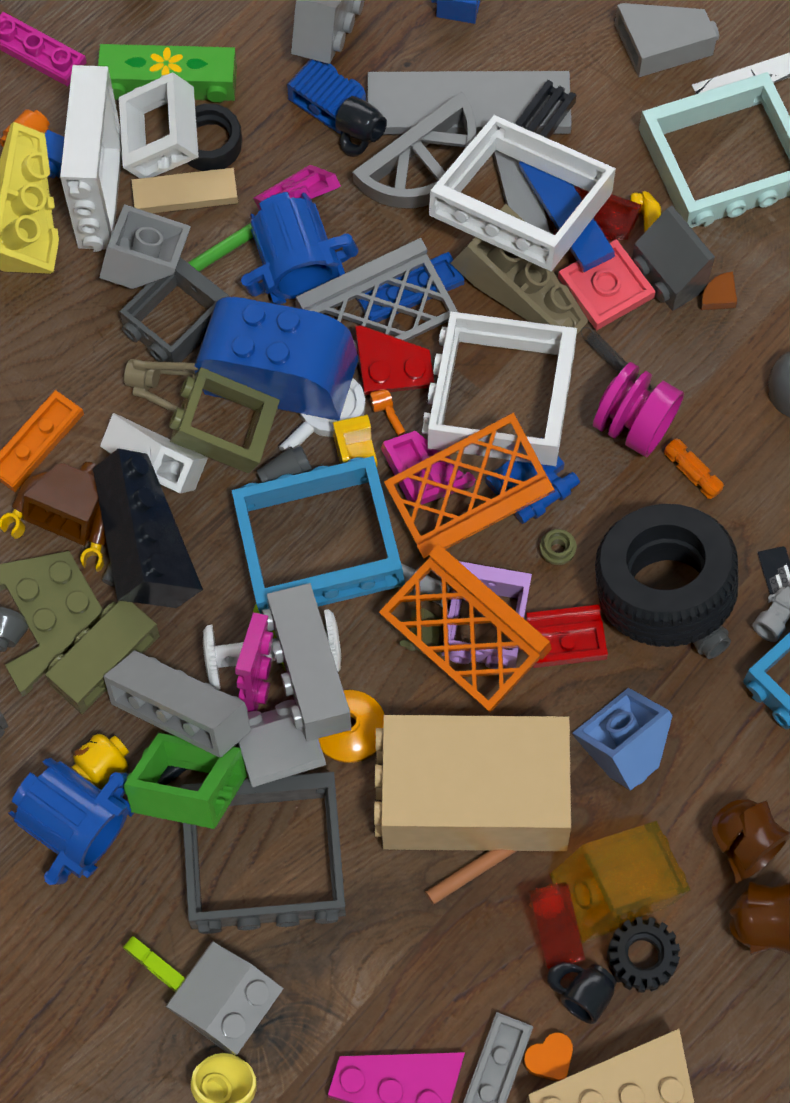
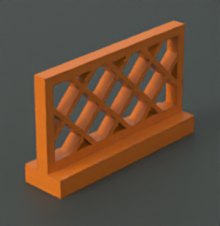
(484, 515)
(488, 605)

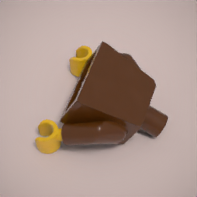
(64, 504)

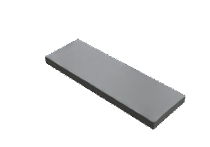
(412, 96)

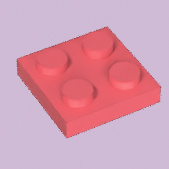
(608, 288)

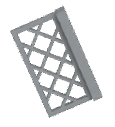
(372, 276)

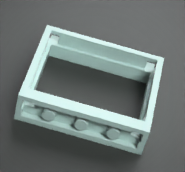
(704, 107)

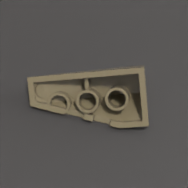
(519, 283)

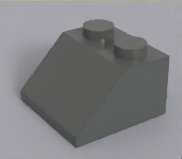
(673, 259)

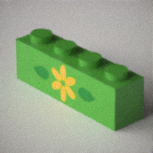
(207, 69)

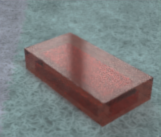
(556, 924)

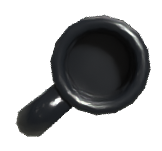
(359, 121)
(587, 993)

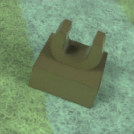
(430, 635)

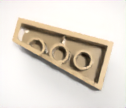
(641, 1075)

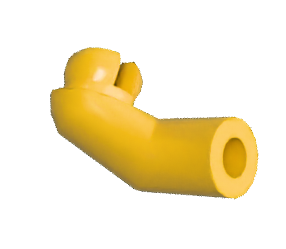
(649, 206)

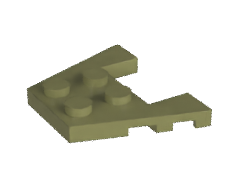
(56, 608)

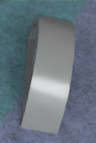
(413, 142)

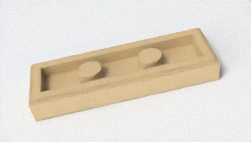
(185, 191)

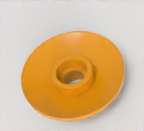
(361, 740)

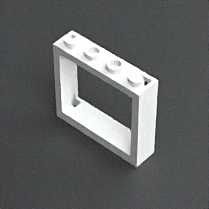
(92, 156)
(505, 230)
(504, 334)

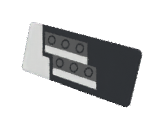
(776, 568)

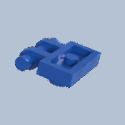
(524, 471)

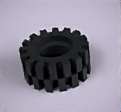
(648, 931)

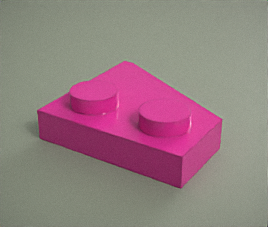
(410, 450)

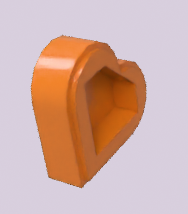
(551, 1058)

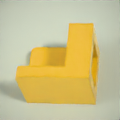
(353, 438)

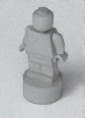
(771, 623)

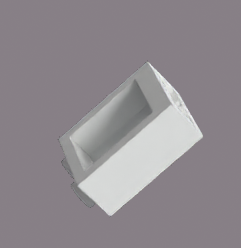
(170, 150)

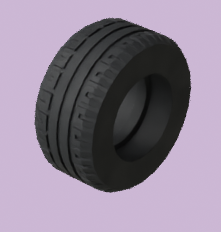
(658, 535)

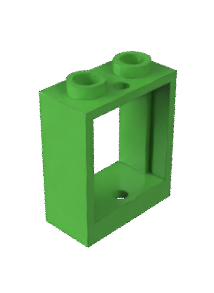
(179, 804)

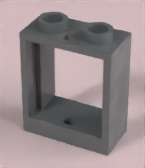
(152, 294)

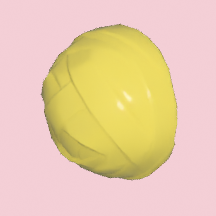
(223, 1080)

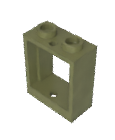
(239, 457)

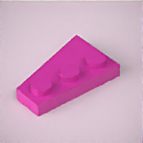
(253, 664)
(396, 1078)

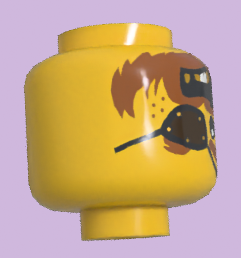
(100, 759)

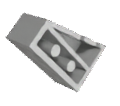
(322, 27)

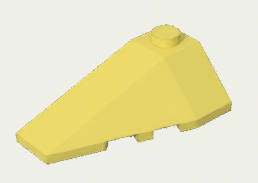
(26, 208)

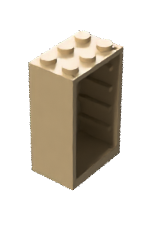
(473, 783)

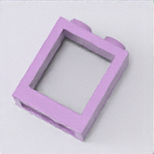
(502, 583)

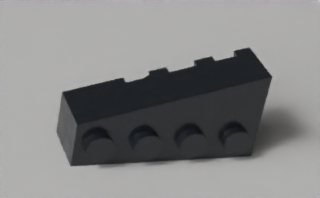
(141, 533)

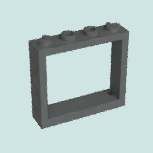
(285, 789)

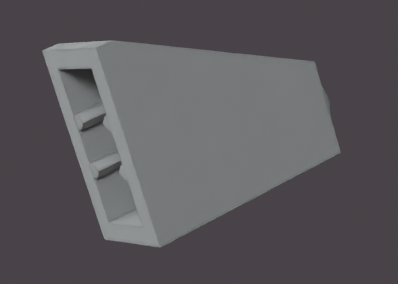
(664, 35)

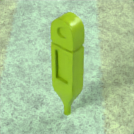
(153, 963)

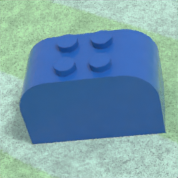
(282, 353)

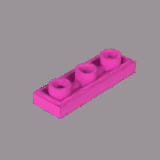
(38, 49)

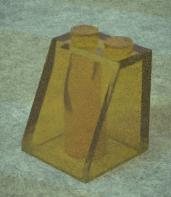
(621, 879)

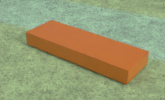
(37, 439)

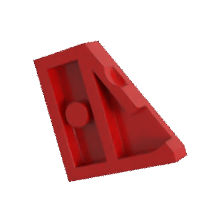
(391, 362)

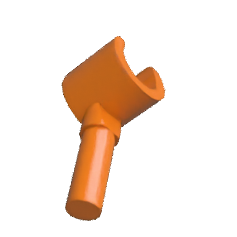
(381, 401)

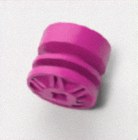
(633, 407)

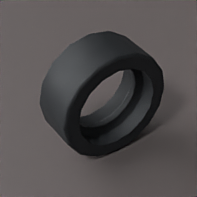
(223, 157)

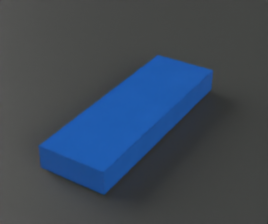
(447, 272)

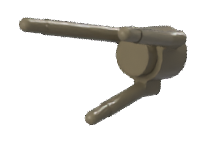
(147, 374)

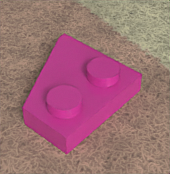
(309, 180)

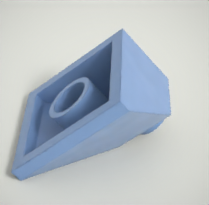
(627, 737)

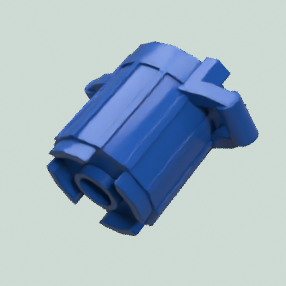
(294, 249)
(71, 817)

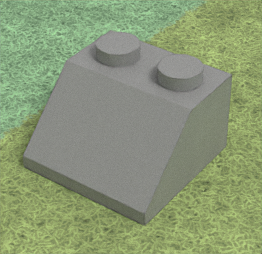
(143, 248)
(276, 747)
(224, 998)

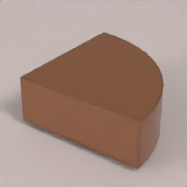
(720, 293)

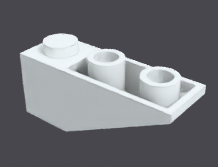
(173, 464)

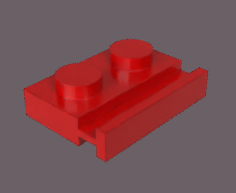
(573, 633)

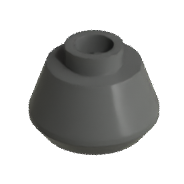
(12, 628)

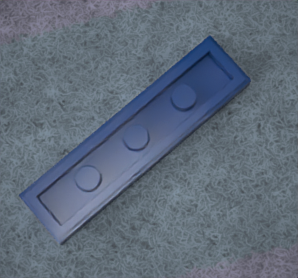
(560, 201)

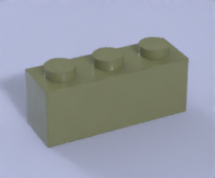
(97, 650)

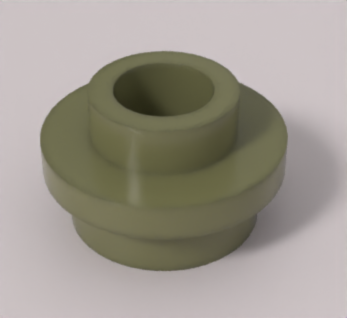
(560, 537)

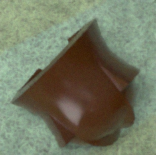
(748, 836)
(762, 918)

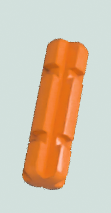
(693, 468)

